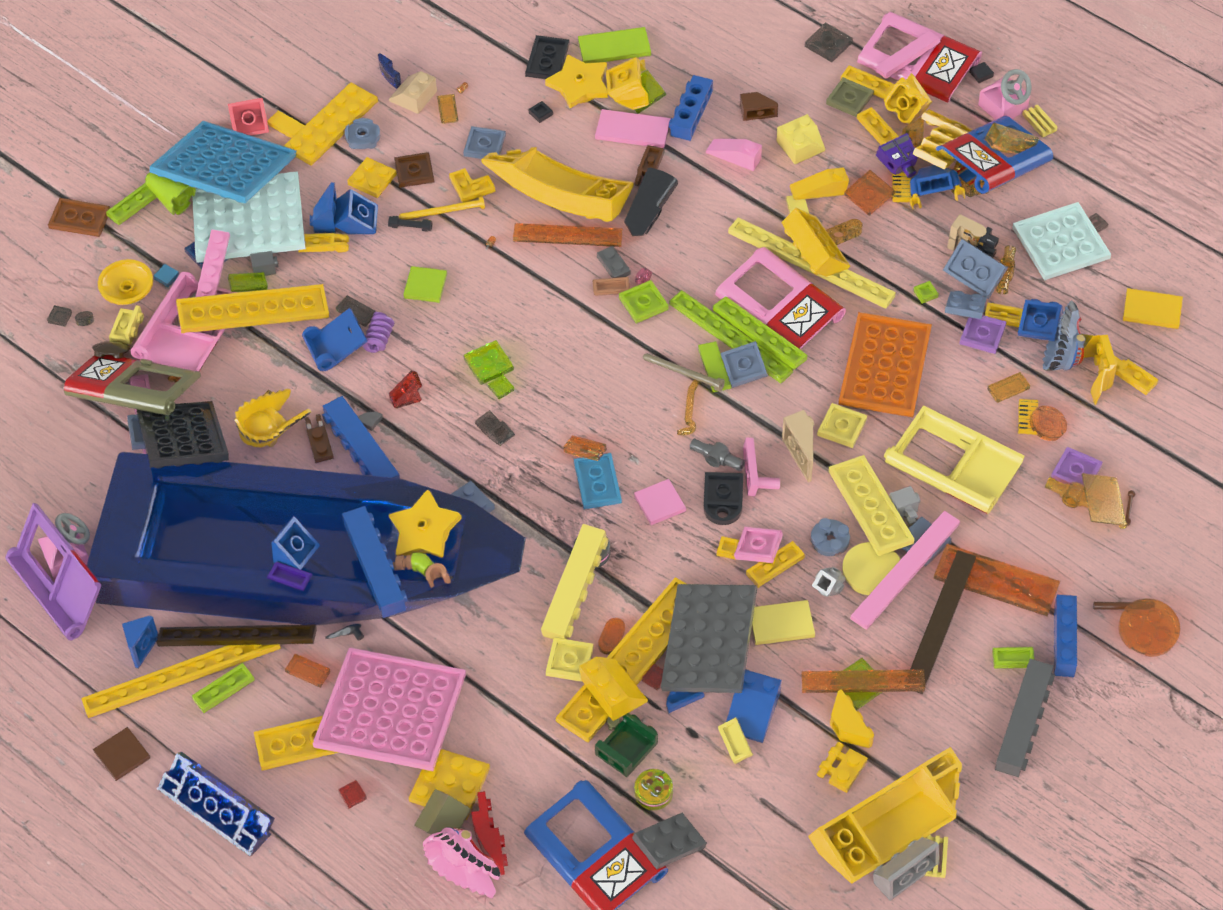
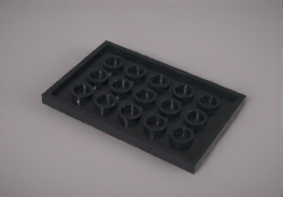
(184, 436)

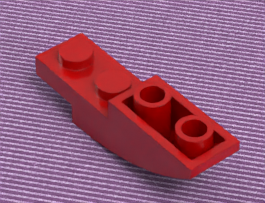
(487, 836)

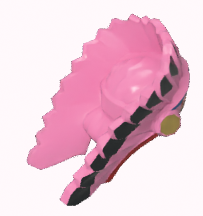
(461, 861)

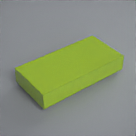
(1012, 657)

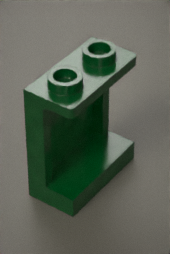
(627, 744)

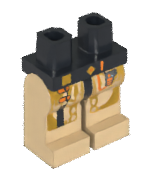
(974, 234)

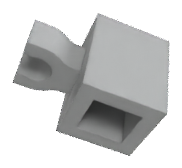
(906, 503)

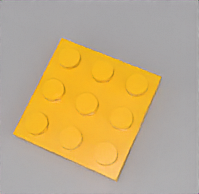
(452, 775)

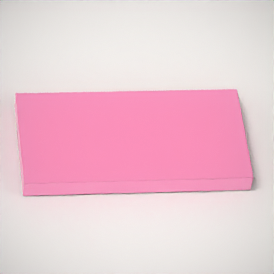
(632, 128)

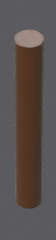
(1110, 605)

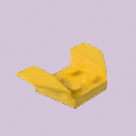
(625, 84)
(1101, 349)

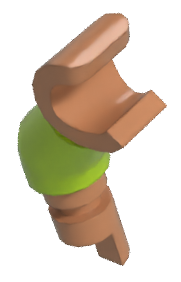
(423, 564)

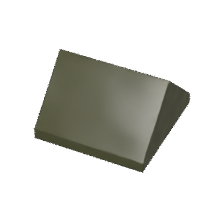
(442, 812)

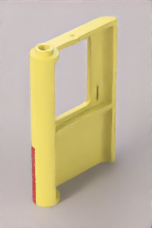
(980, 473)

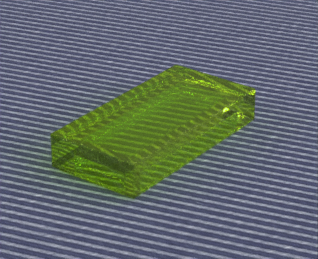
(247, 282)

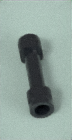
(425, 224)

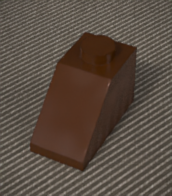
(757, 106)

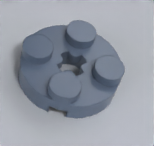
(358, 141)
(830, 527)

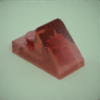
(406, 391)

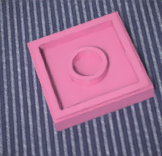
(659, 502)
(758, 544)

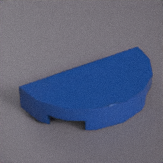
(680, 699)

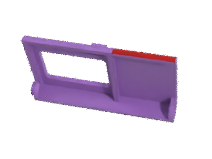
(75, 588)

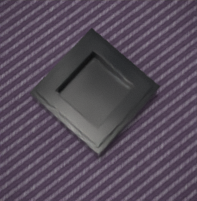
(981, 72)
(540, 111)

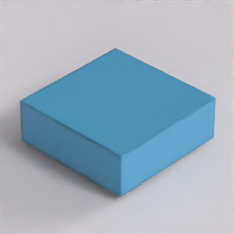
(166, 275)

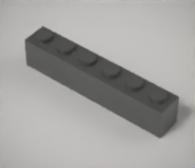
(1024, 718)

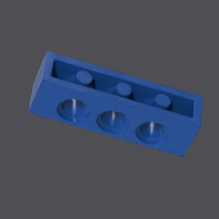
(691, 107)

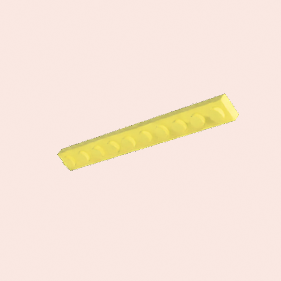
(787, 251)

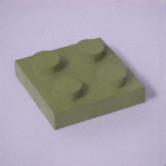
(849, 97)

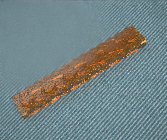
(567, 235)
(863, 681)

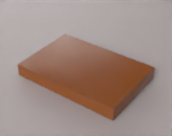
(79, 217)

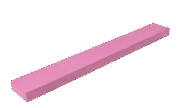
(905, 570)

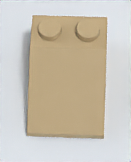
(799, 440)

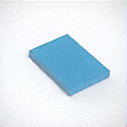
(597, 482)

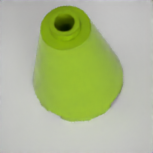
(171, 194)

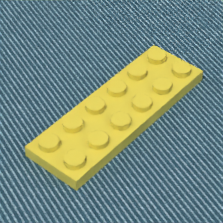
(871, 505)

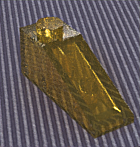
(1009, 139)

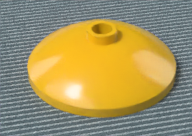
(125, 282)

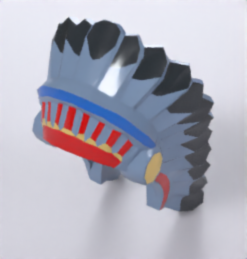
(1068, 347)

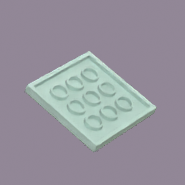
(1061, 241)

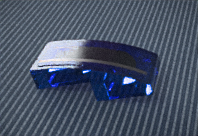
(388, 72)

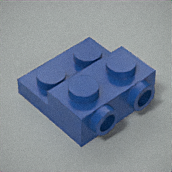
(1040, 320)

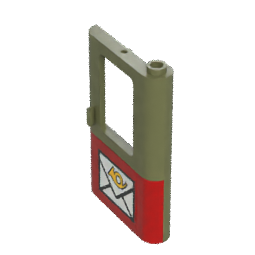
(104, 379)

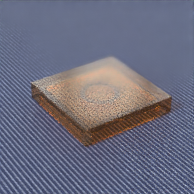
(869, 192)

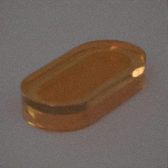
(611, 635)

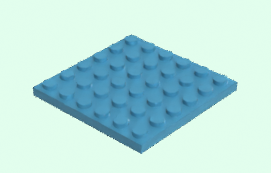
(223, 161)

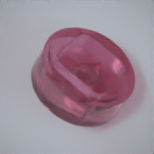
(643, 275)

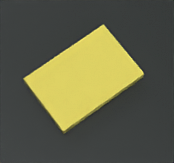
(782, 622)

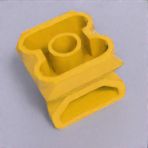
(907, 99)

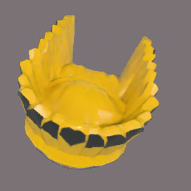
(261, 423)

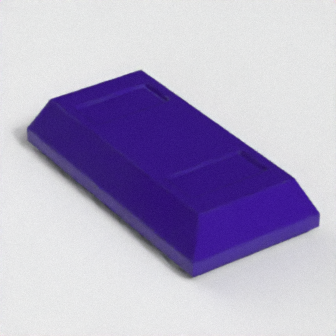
(289, 576)

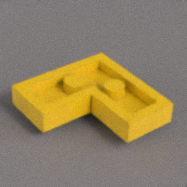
(468, 188)

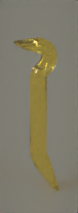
(689, 410)

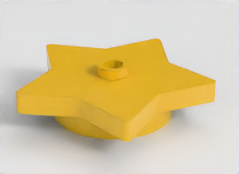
(579, 81)
(424, 527)

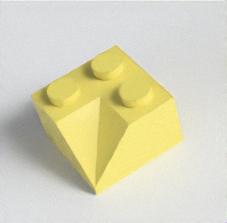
(800, 139)

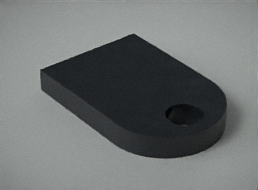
(723, 494)

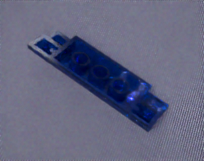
(216, 804)

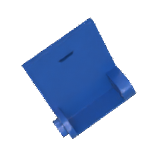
(334, 341)

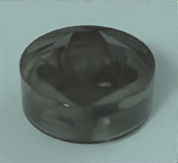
(84, 318)

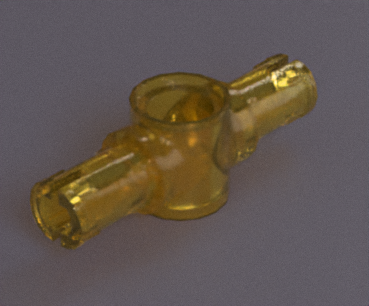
(1008, 261)
(1072, 494)

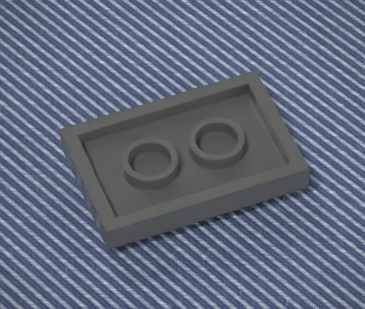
(669, 840)

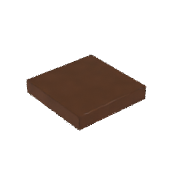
(414, 169)
(121, 753)

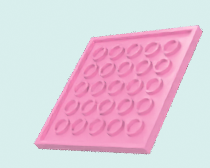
(390, 709)

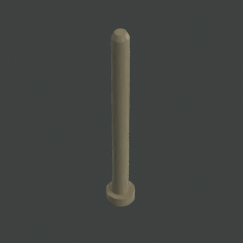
(718, 384)

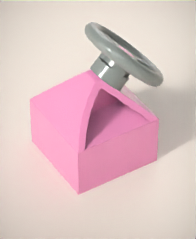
(1006, 96)
(71, 534)

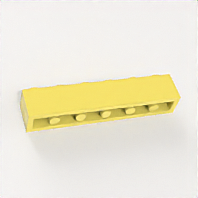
(574, 583)

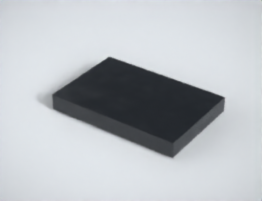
(547, 57)

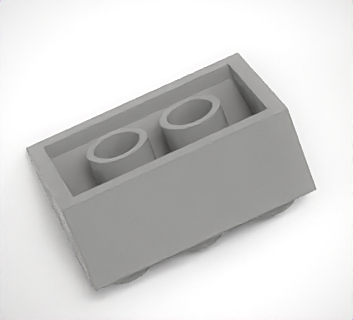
(906, 867)

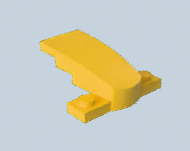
(946, 131)

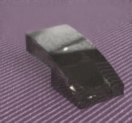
(494, 429)

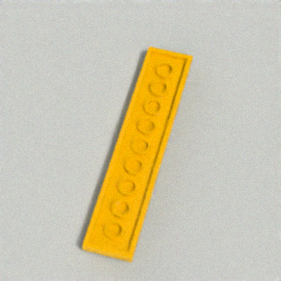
(634, 653)

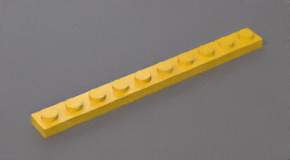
(172, 677)

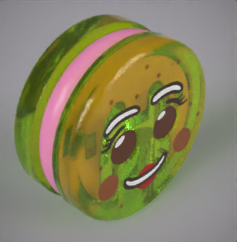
(653, 789)

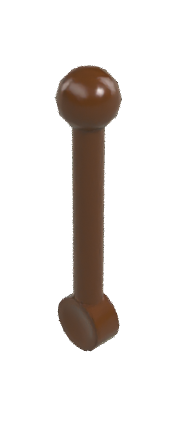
(1131, 494)

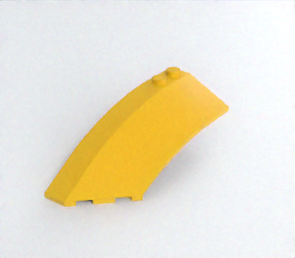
(559, 184)
(891, 818)

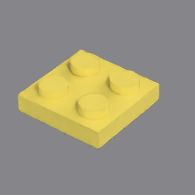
(842, 425)
(567, 657)

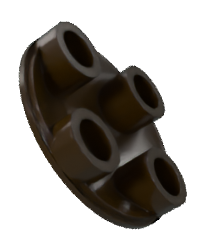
(113, 348)

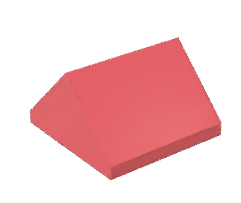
(249, 117)

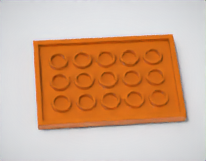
(885, 364)

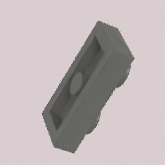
(613, 263)

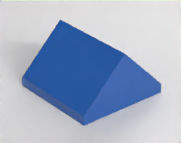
(293, 545)
(140, 637)

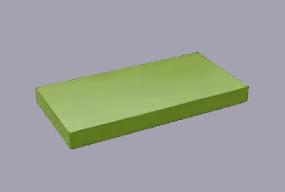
(614, 45)

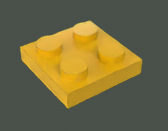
(372, 177)

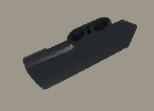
(649, 200)

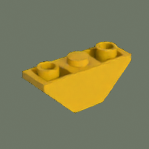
(849, 723)

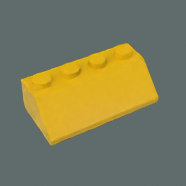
(814, 243)

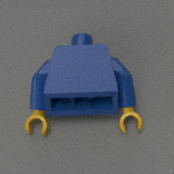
(933, 180)

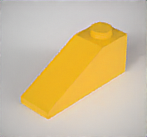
(822, 184)

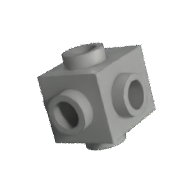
(829, 581)

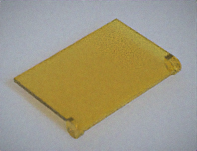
(1104, 500)

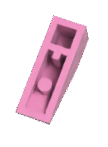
(737, 151)

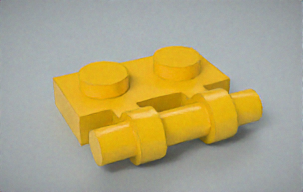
(848, 769)

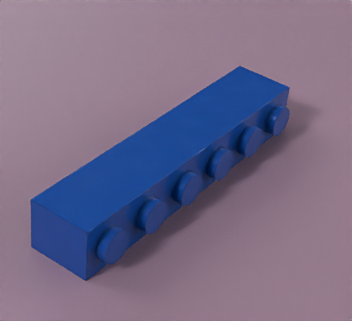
(357, 439)
(374, 561)

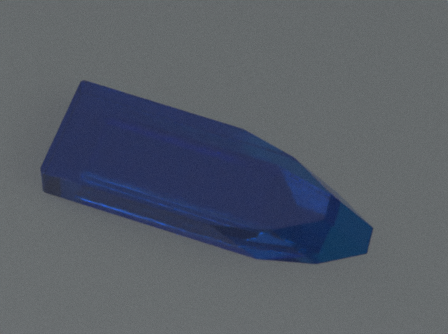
(205, 534)

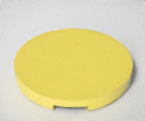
(865, 568)

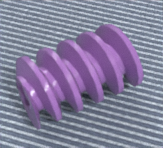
(378, 332)

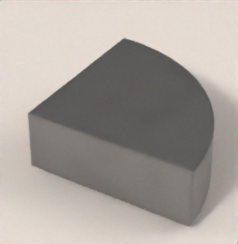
(370, 419)

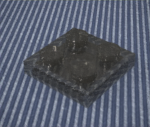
(828, 42)

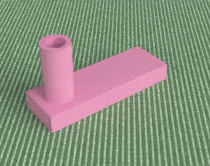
(754, 482)

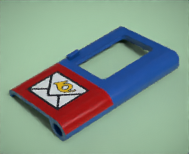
(990, 163)
(609, 873)

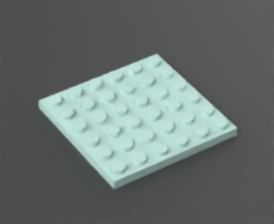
(262, 224)

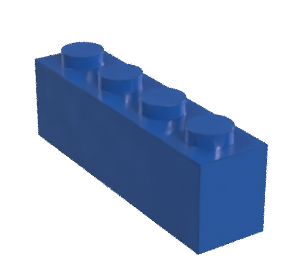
(1065, 635)

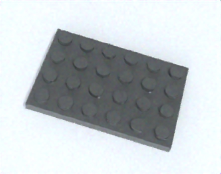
(709, 638)

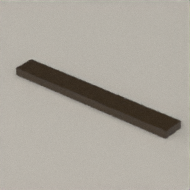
(943, 614)
(236, 635)

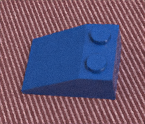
(755, 704)

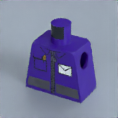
(898, 155)

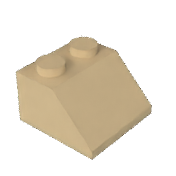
(415, 92)

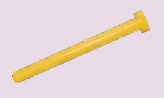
(443, 209)

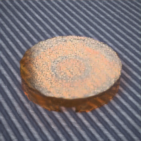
(1048, 423)

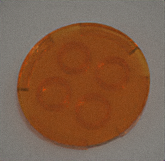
(1149, 627)

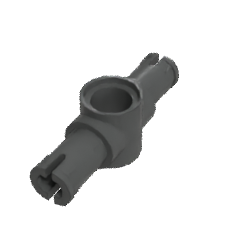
(717, 454)

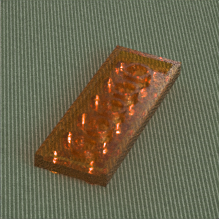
(1003, 582)

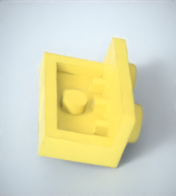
(126, 325)

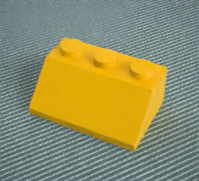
(611, 686)

